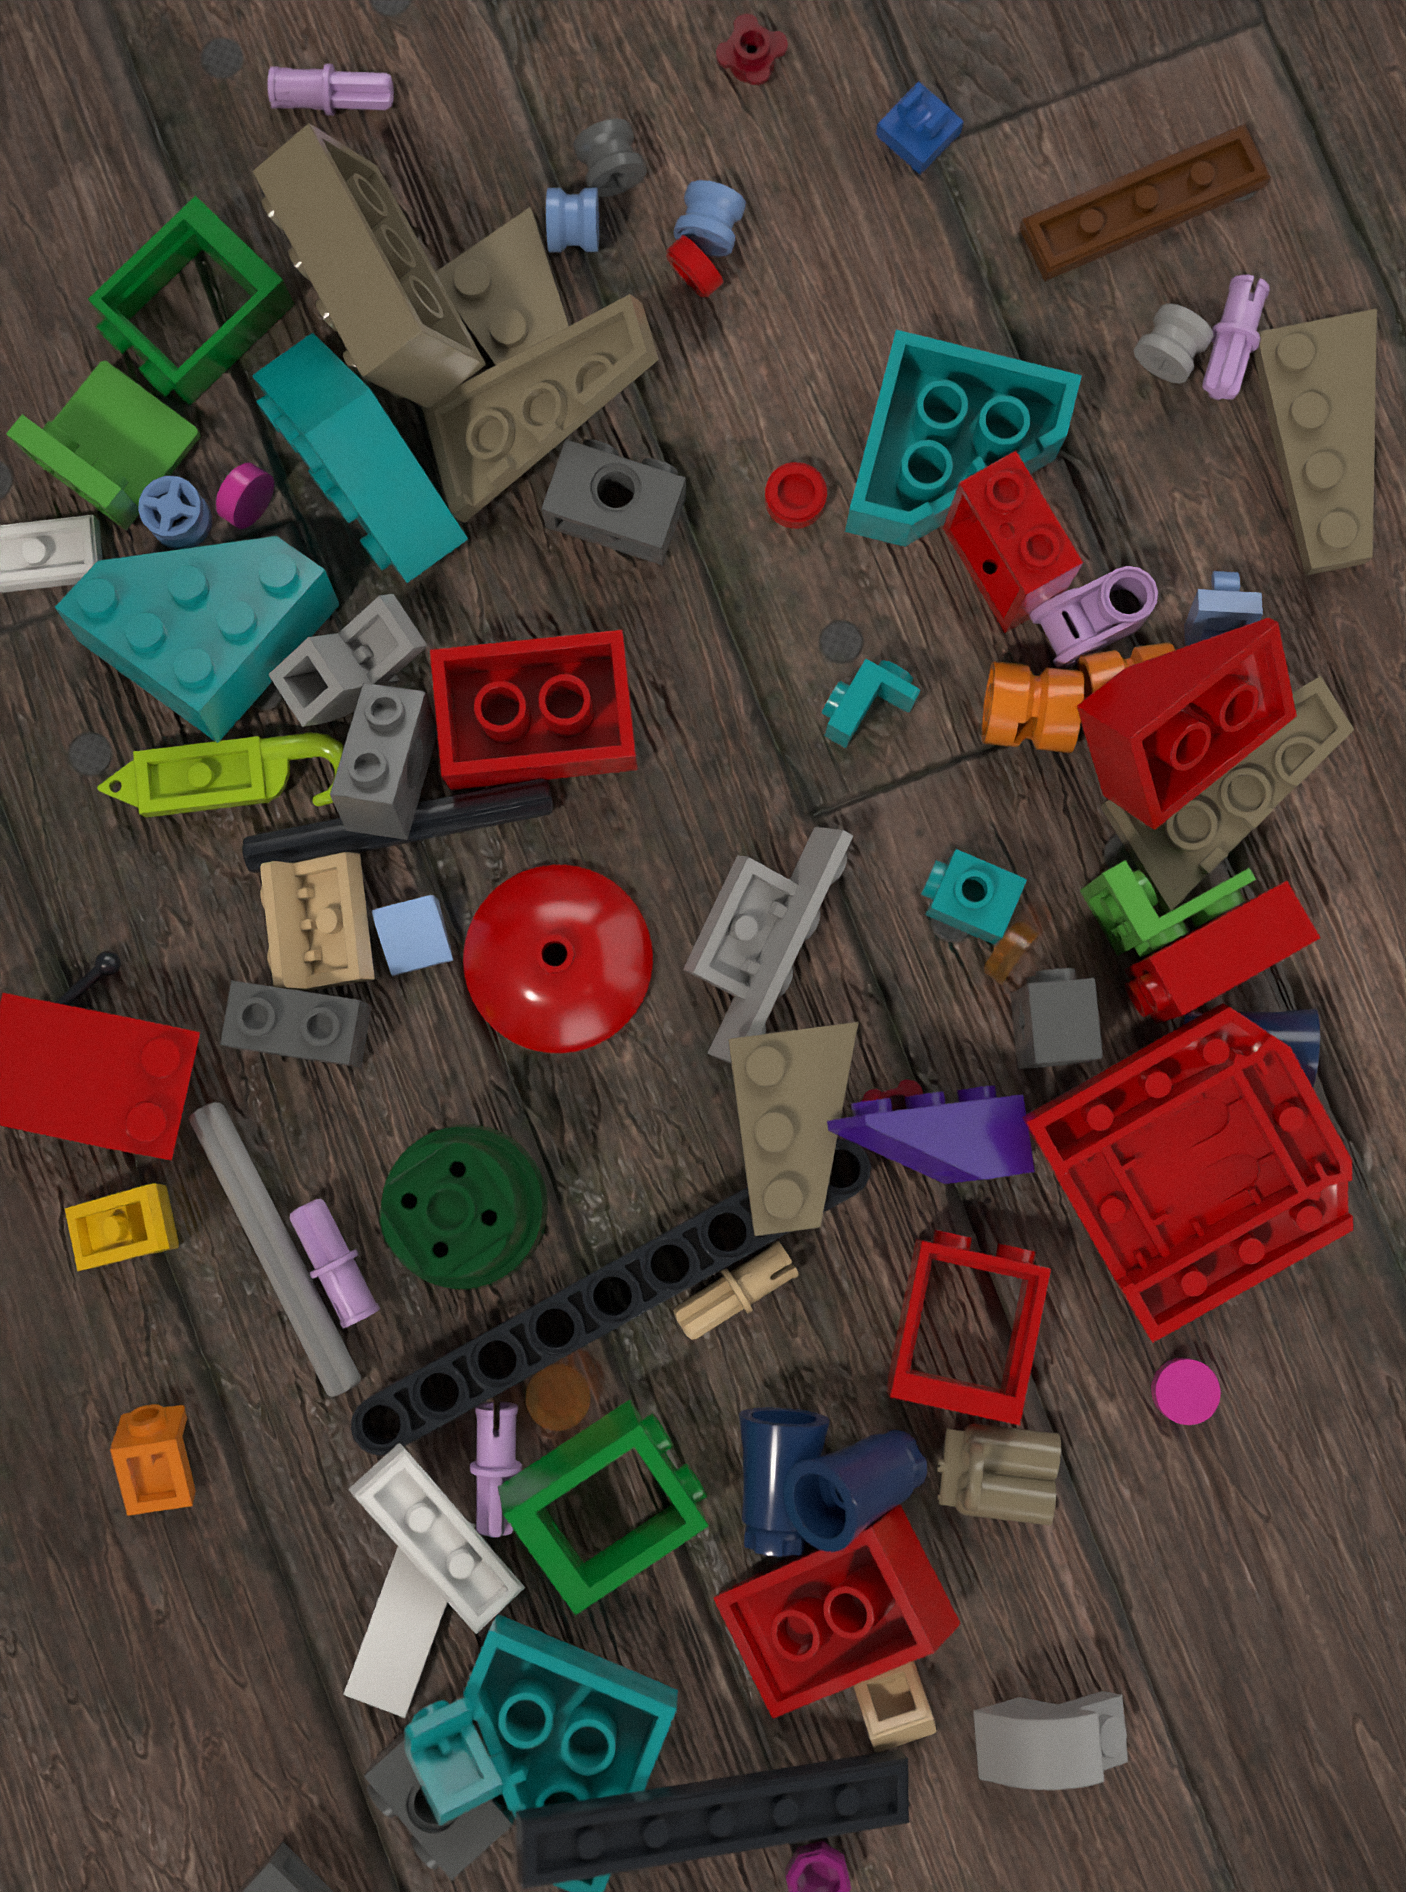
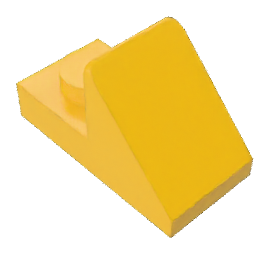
(122, 1226)

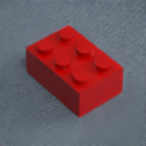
(533, 709)

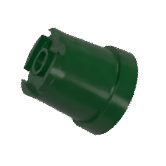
(450, 1208)

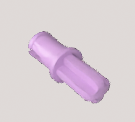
(329, 89)
(1235, 337)
(333, 1262)
(494, 1466)

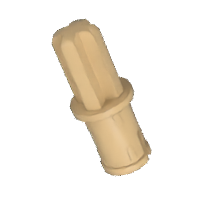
(735, 1291)

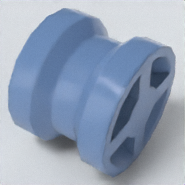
(710, 217)
(572, 219)
(167, 501)

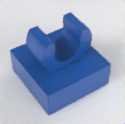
(919, 128)

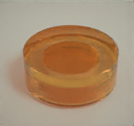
(1010, 952)
(558, 1397)

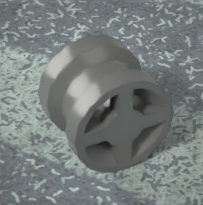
(610, 157)

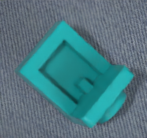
(850, 703)
(450, 1759)

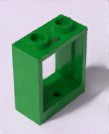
(155, 265)
(530, 1490)

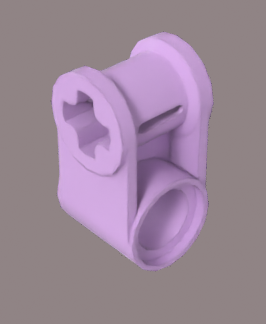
(1085, 620)

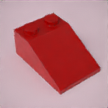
(1186, 718)
(93, 1076)
(838, 1615)

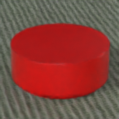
(694, 267)
(795, 495)

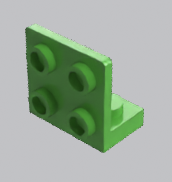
(109, 442)
(1125, 910)

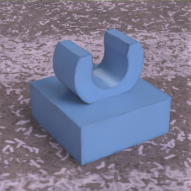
(1221, 608)

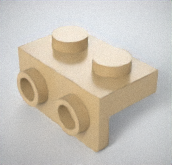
(316, 922)

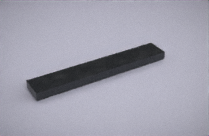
(710, 1818)

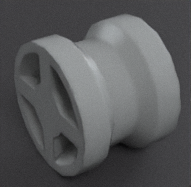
(1173, 343)

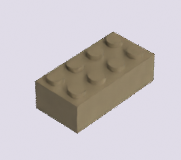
(366, 268)

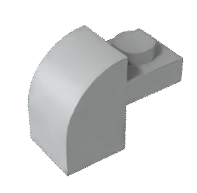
(328, 671)
(1051, 1744)

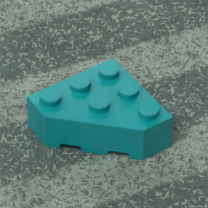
(943, 420)
(357, 457)
(201, 622)
(564, 1722)

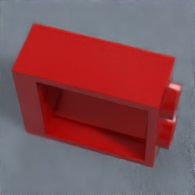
(1008, 522)
(1220, 955)
(958, 1395)

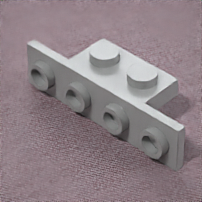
(759, 931)

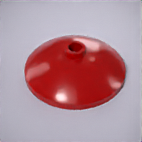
(565, 1004)

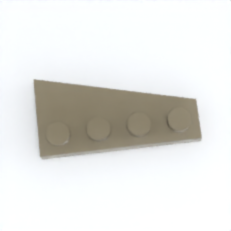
(530, 403)
(1322, 423)
(1217, 819)

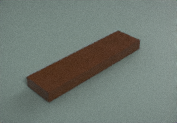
(1144, 202)

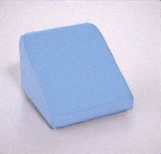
(413, 934)

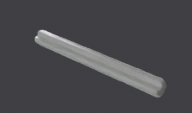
(275, 1249)

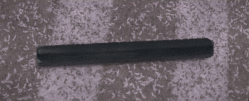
(431, 820)

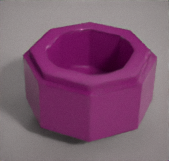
(817, 1869)

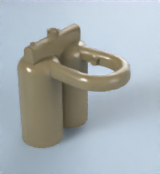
(1000, 1473)

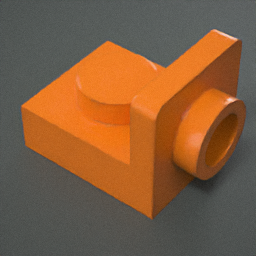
(153, 1459)

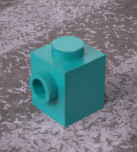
(972, 895)

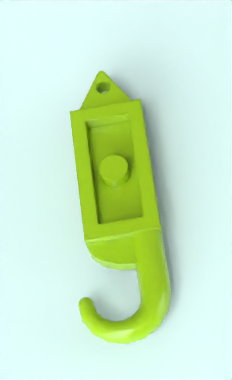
(217, 773)

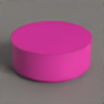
(244, 495)
(1185, 1391)

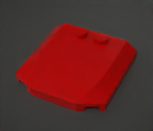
(1198, 1166)

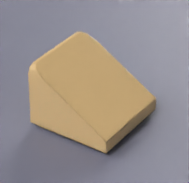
(895, 1707)

